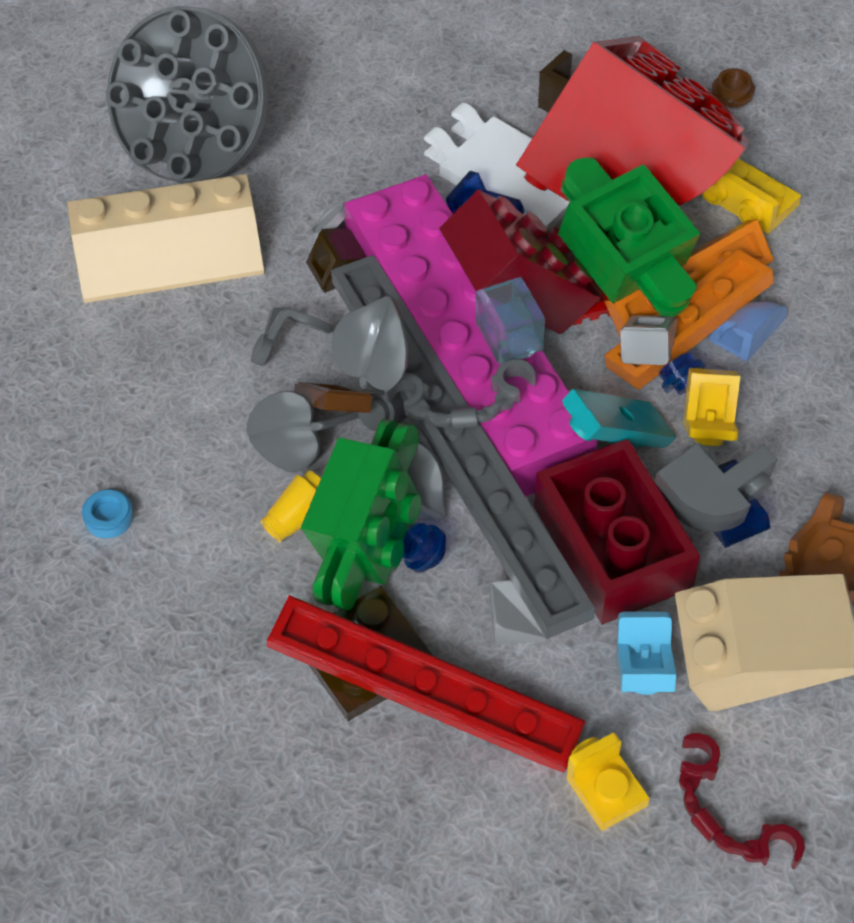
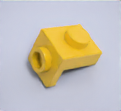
(711, 406)

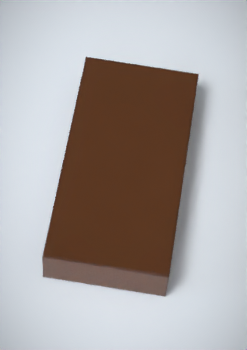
(335, 397)

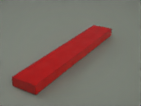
(425, 684)

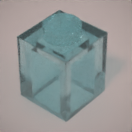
(510, 320)

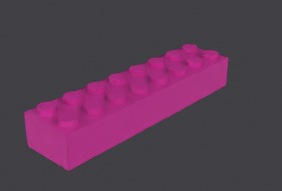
(405, 237)

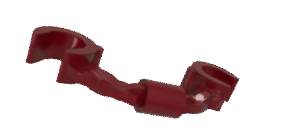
(711, 827)

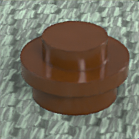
(733, 87)

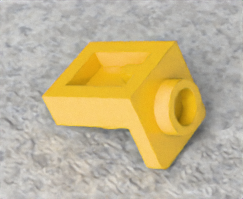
(605, 781)

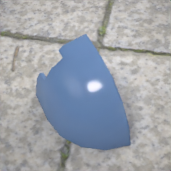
(749, 328)

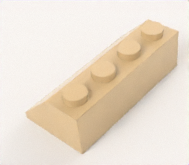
(165, 238)

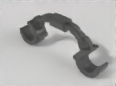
(465, 417)

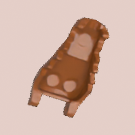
(823, 544)

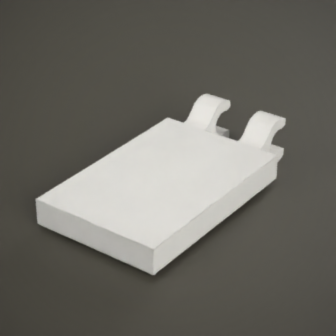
(493, 153)

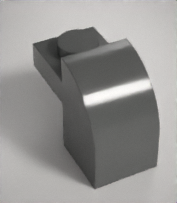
(707, 496)

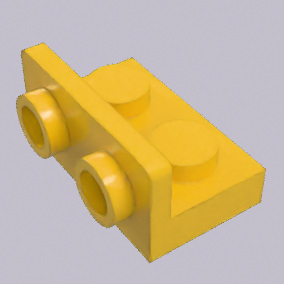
(753, 196)

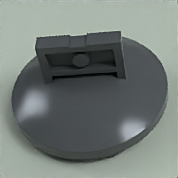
(188, 93)

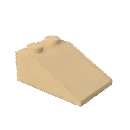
(765, 636)

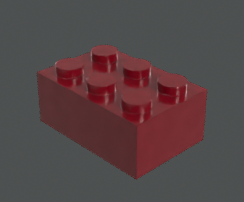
(503, 244)
(615, 530)

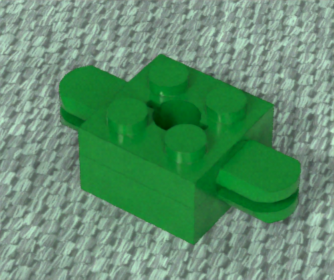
(651, 232)
(362, 512)

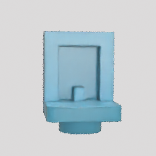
(645, 652)

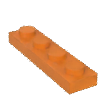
(746, 237)
(714, 301)

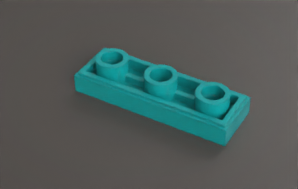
(616, 419)

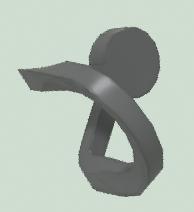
(275, 320)

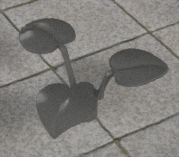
(368, 346)

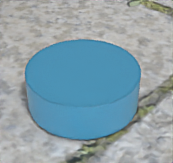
(107, 513)

